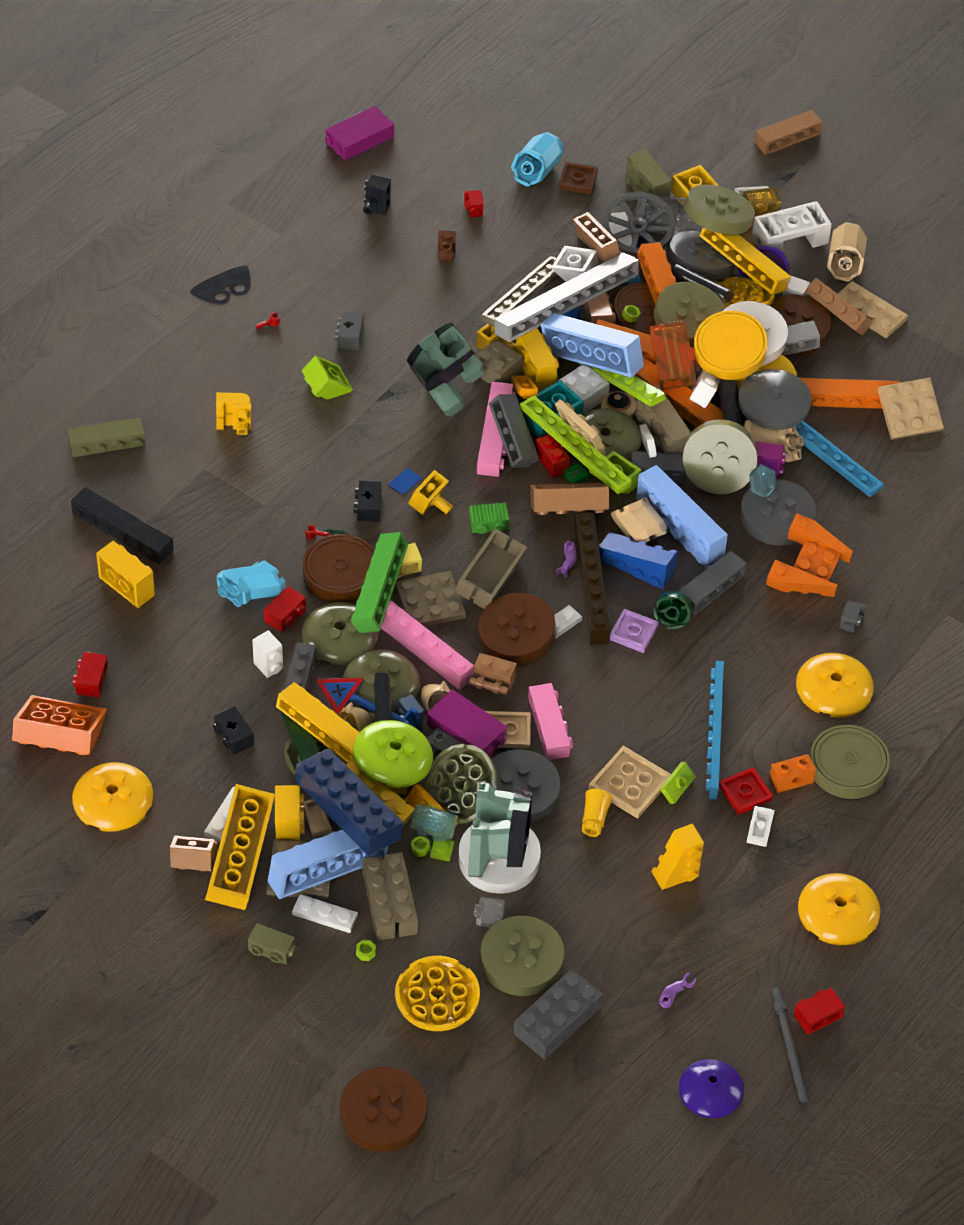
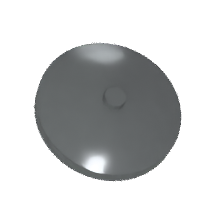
(774, 399)

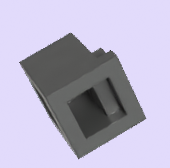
(852, 616)

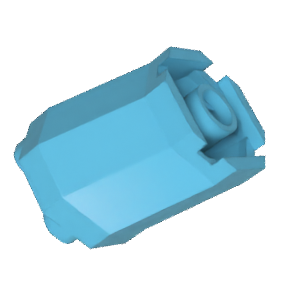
(537, 159)
(250, 583)

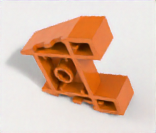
(815, 561)

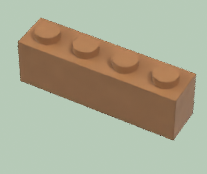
(788, 132)
(596, 237)
(839, 306)
(600, 309)

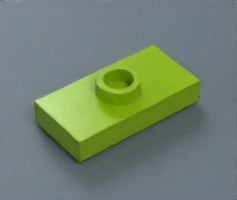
(677, 782)

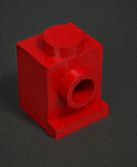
(474, 203)

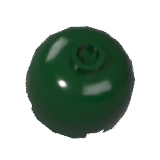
(673, 609)

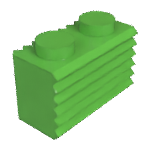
(488, 517)

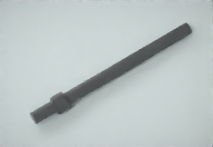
(781, 1009)

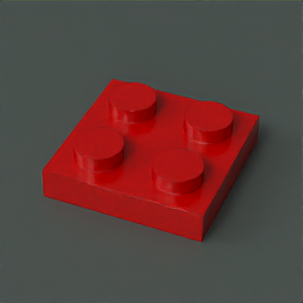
(745, 790)

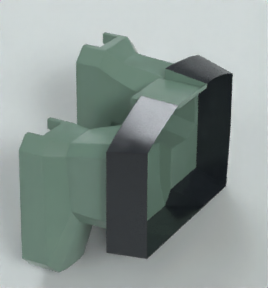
(441, 359)
(503, 838)

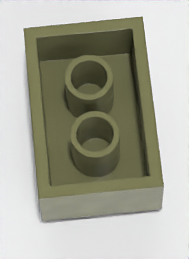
(646, 175)

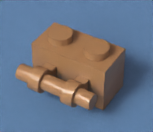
(493, 674)
(193, 853)

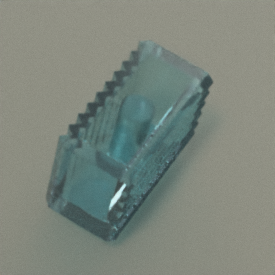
(434, 822)

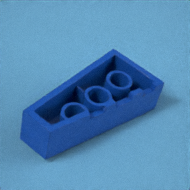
(638, 559)

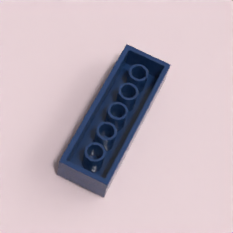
(348, 802)

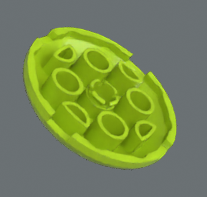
(393, 753)

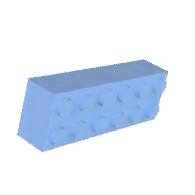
(593, 344)
(683, 516)
(316, 863)

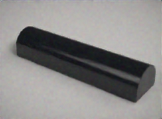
(684, 274)
(729, 401)
(382, 696)

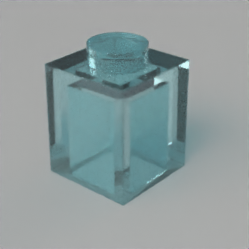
(762, 480)

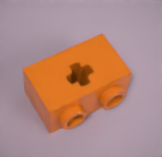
(792, 773)

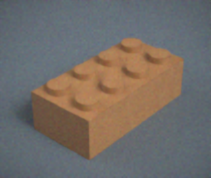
(569, 497)

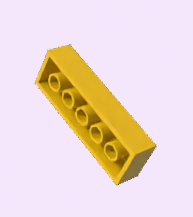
(240, 847)

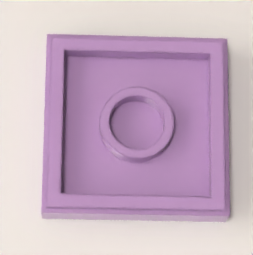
(633, 630)

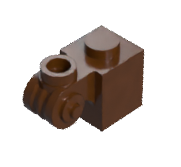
(446, 245)

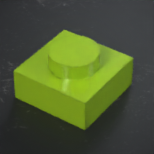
(442, 850)

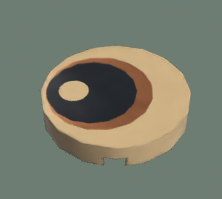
(620, 401)

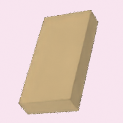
(316, 819)

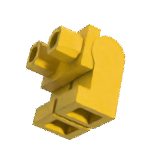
(234, 411)

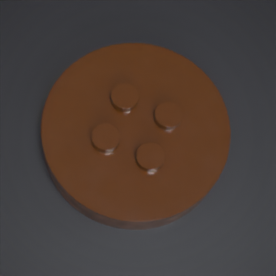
(639, 296)
(800, 309)
(337, 567)
(517, 628)
(383, 1109)

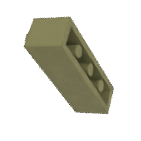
(106, 437)

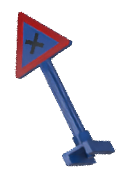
(342, 691)

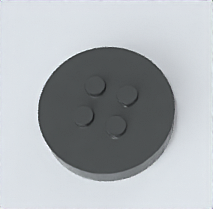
(699, 256)
(772, 516)
(531, 773)

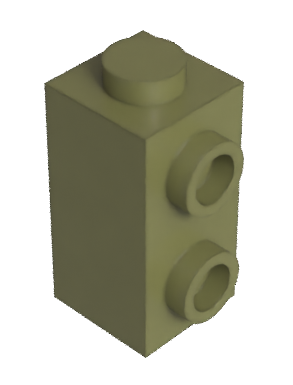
(271, 944)

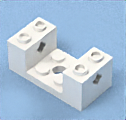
(808, 221)

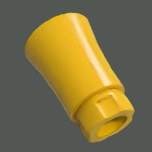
(595, 811)

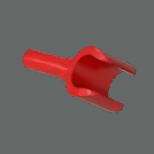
(273, 321)
(312, 532)

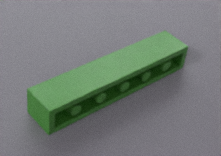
(379, 582)

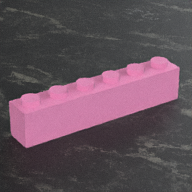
(492, 447)
(427, 646)

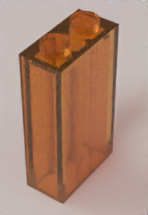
(672, 355)

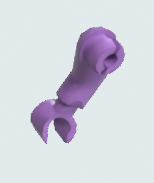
(571, 558)
(671, 990)

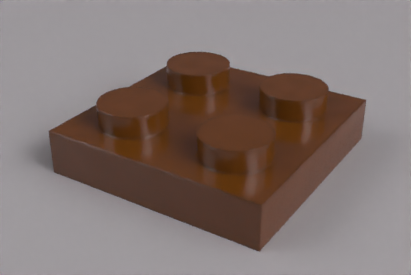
(578, 178)

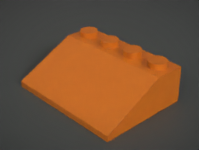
(58, 725)

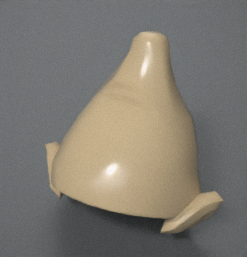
(432, 694)
(356, 717)

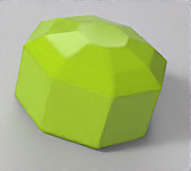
(631, 313)
(420, 846)
(365, 950)

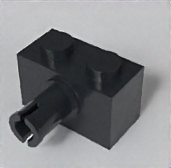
(377, 195)

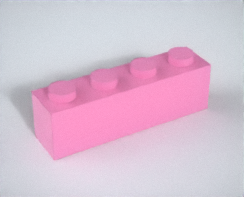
(549, 721)

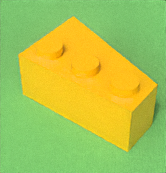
(681, 858)

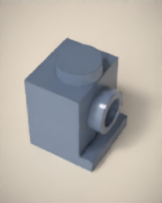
(404, 705)

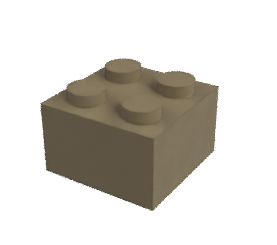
(500, 362)

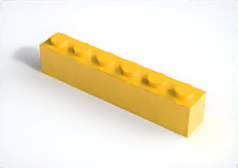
(749, 260)
(318, 720)

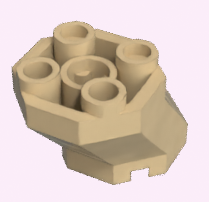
(847, 251)
(787, 437)
(640, 521)

